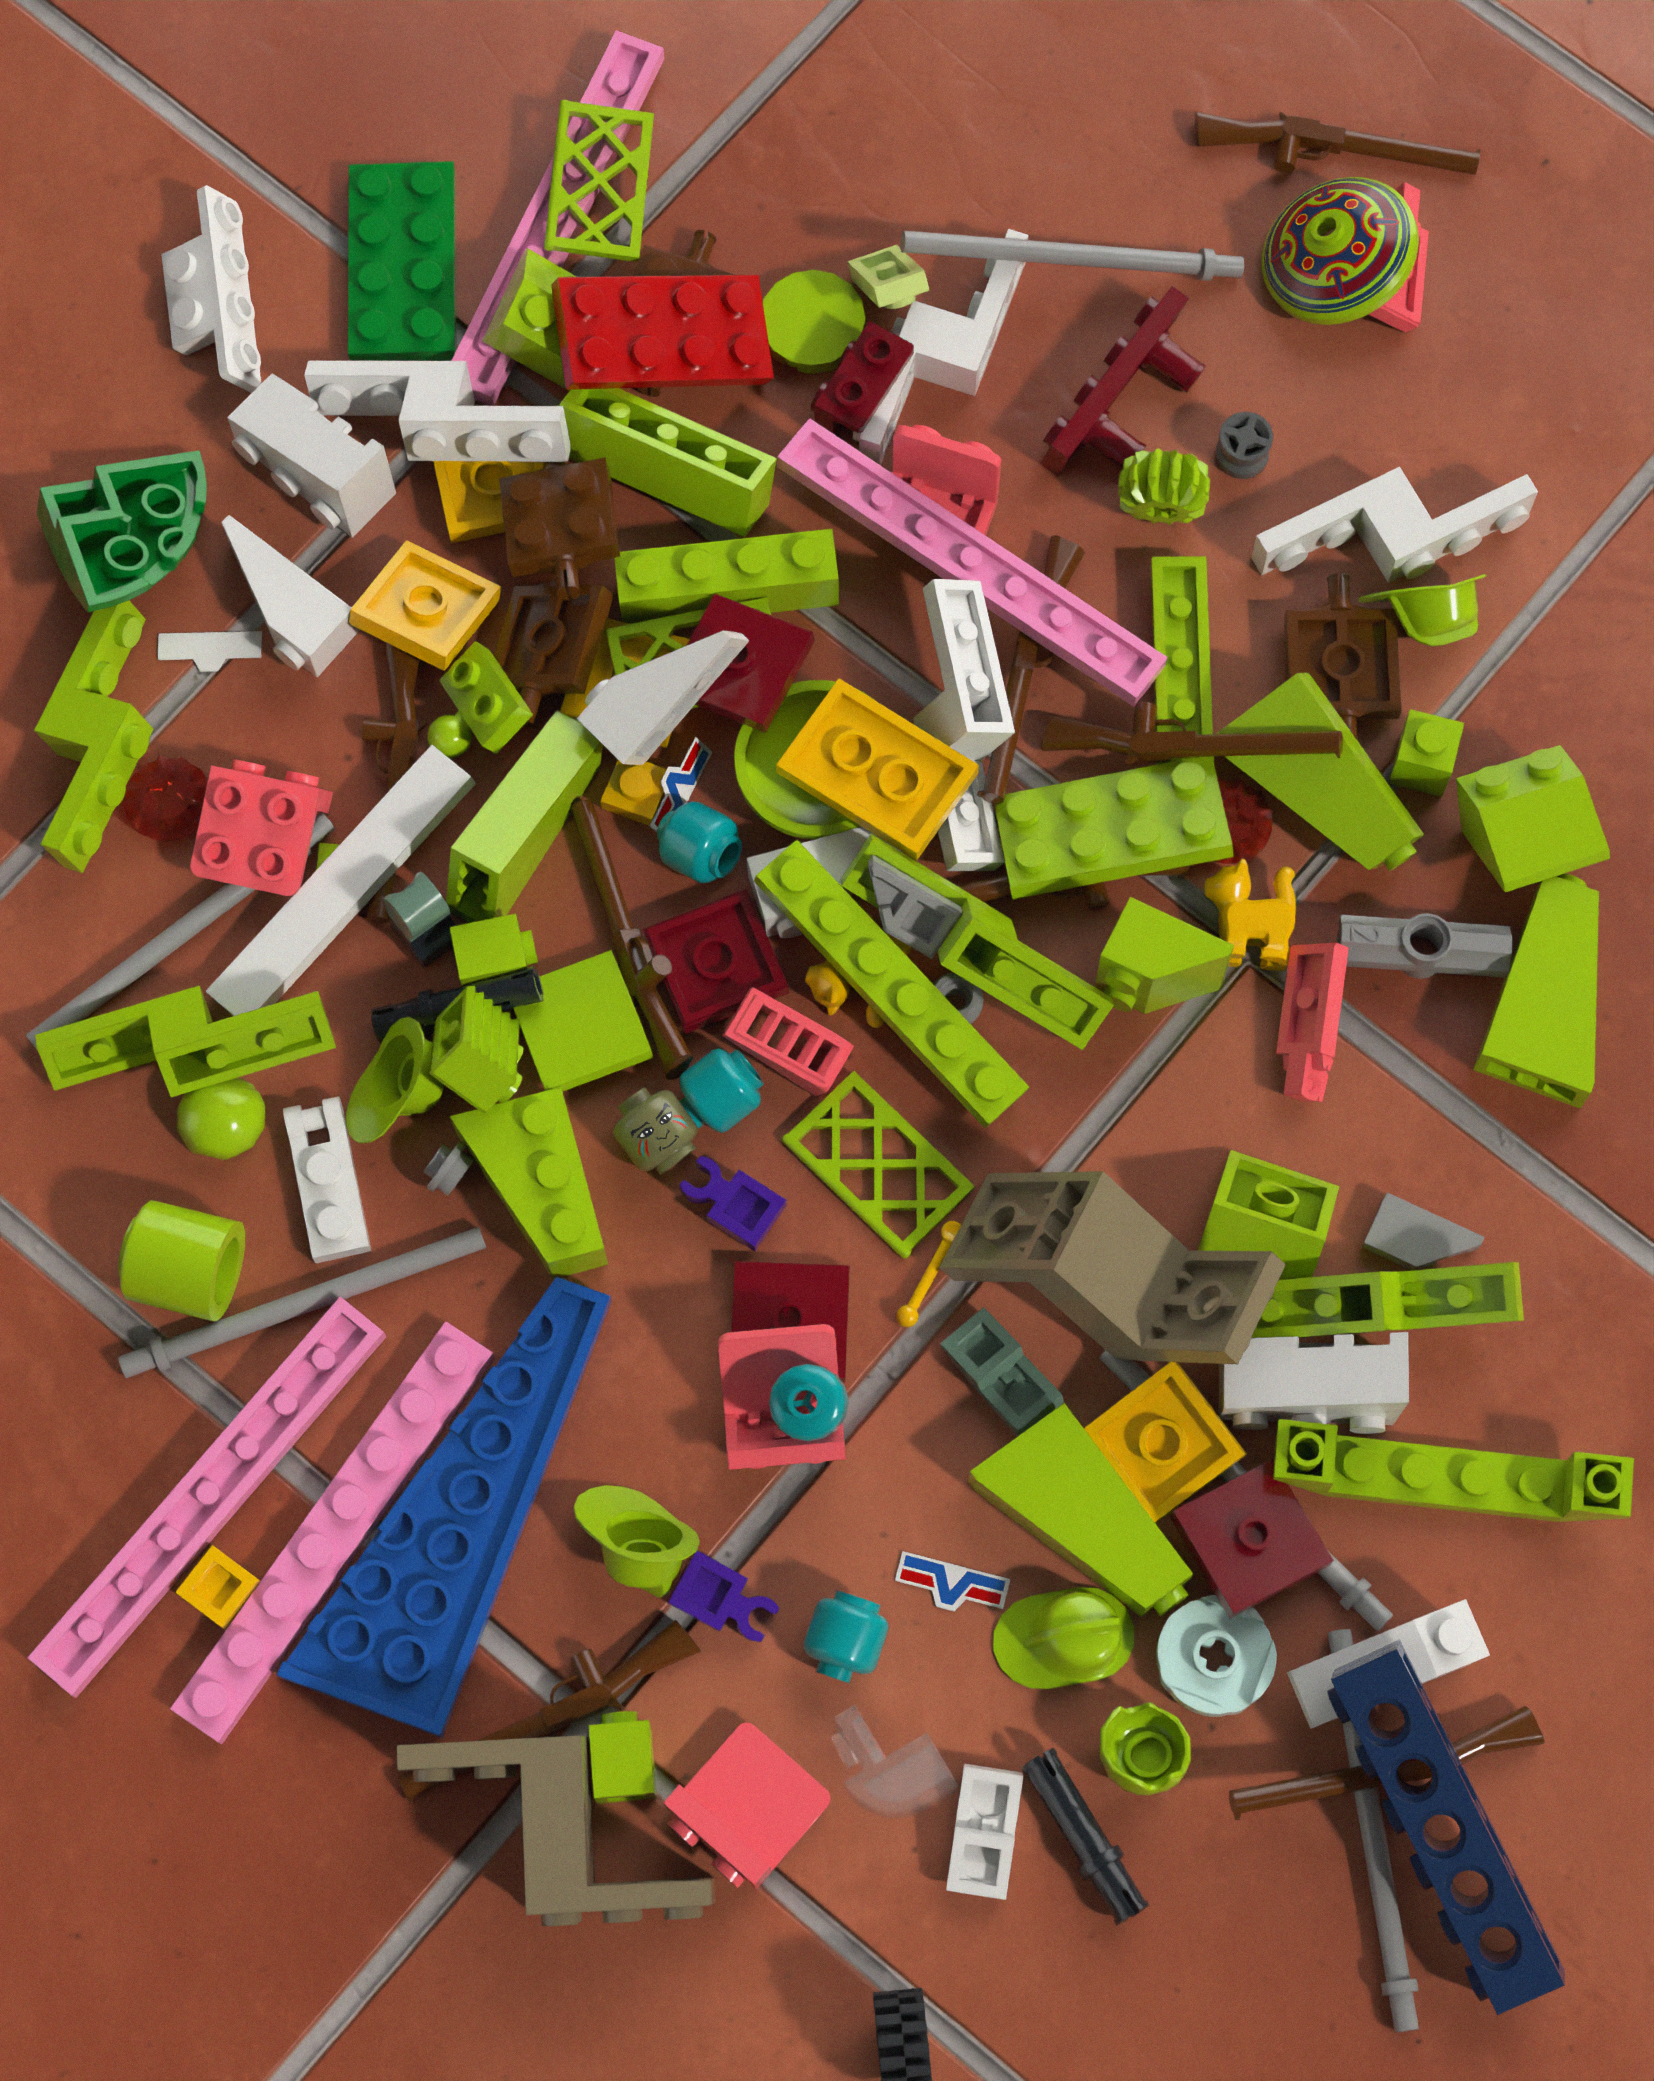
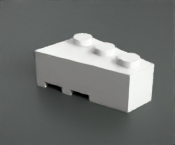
(312, 455)
(1317, 1383)

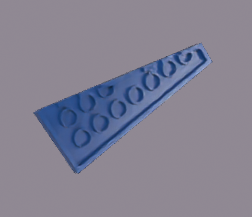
(426, 1584)

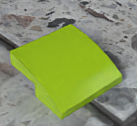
(583, 1024)

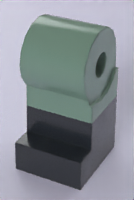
(421, 919)

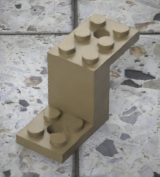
(1113, 1267)
(557, 1829)

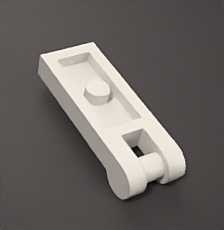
(327, 1182)

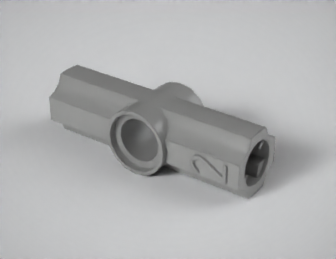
(1459, 946)

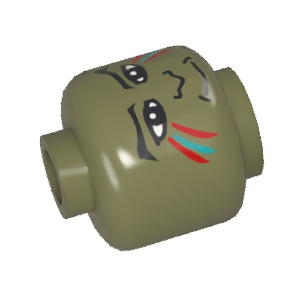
(655, 1130)

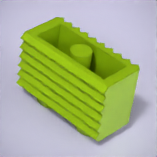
(477, 1050)

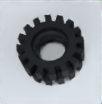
(902, 2035)

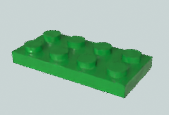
(402, 262)

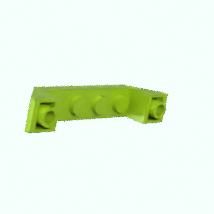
(1452, 1478)

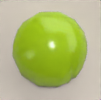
(221, 1119)
(1144, 1749)

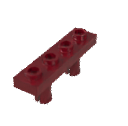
(1147, 347)

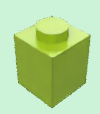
(1426, 752)
(492, 948)
(622, 1758)

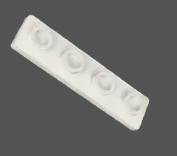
(211, 292)

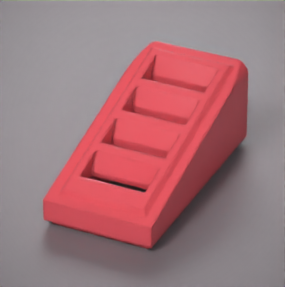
(795, 1070)

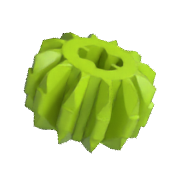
(1164, 486)

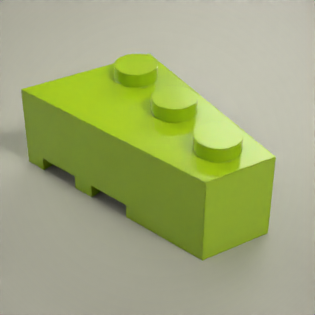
(538, 1174)

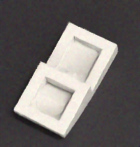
(984, 1831)

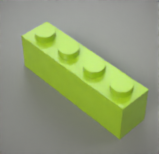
(670, 456)
(787, 568)

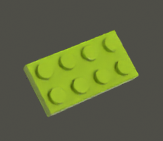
(1113, 826)

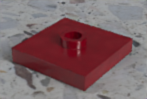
(762, 671)
(716, 959)
(792, 1296)
(1251, 1539)

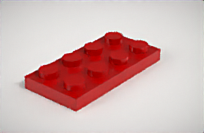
(661, 331)

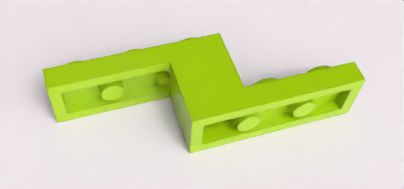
(96, 731)
(988, 954)
(185, 1041)
(1393, 1301)

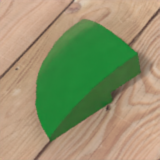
(124, 525)

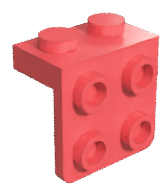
(949, 472)
(257, 827)
(748, 1371)
(747, 1806)

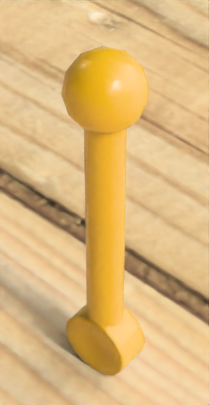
(908, 1315)

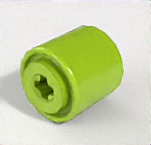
(181, 1260)

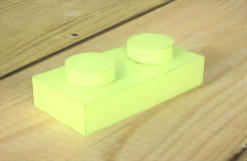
(889, 277)

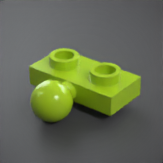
(485, 705)

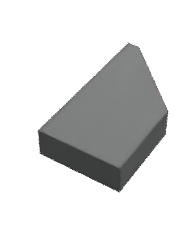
(911, 909)
(1416, 1235)

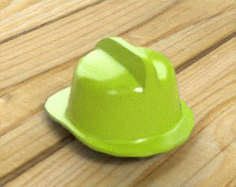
(1434, 612)
(393, 1083)
(637, 1536)
(1063, 1638)

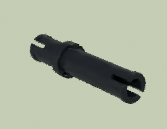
(506, 991)
(1085, 1837)

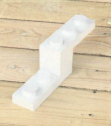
(946, 348)
(438, 411)
(1394, 526)
(967, 715)

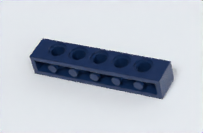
(1503, 1977)

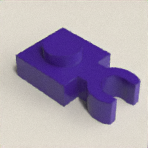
(740, 1207)
(712, 1595)

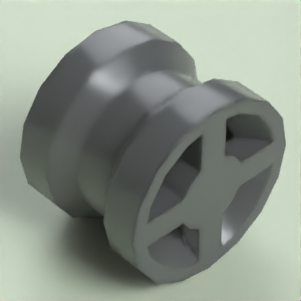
(1247, 432)

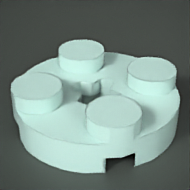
(1185, 1672)

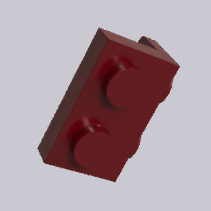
(862, 380)

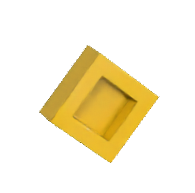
(634, 791)
(218, 1587)

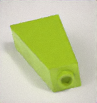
(1335, 795)
(521, 820)
(1548, 1002)
(1080, 1507)

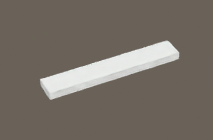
(342, 884)

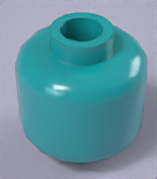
(699, 842)
(720, 1089)
(830, 1408)
(845, 1636)

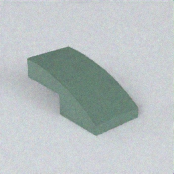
(1001, 1372)

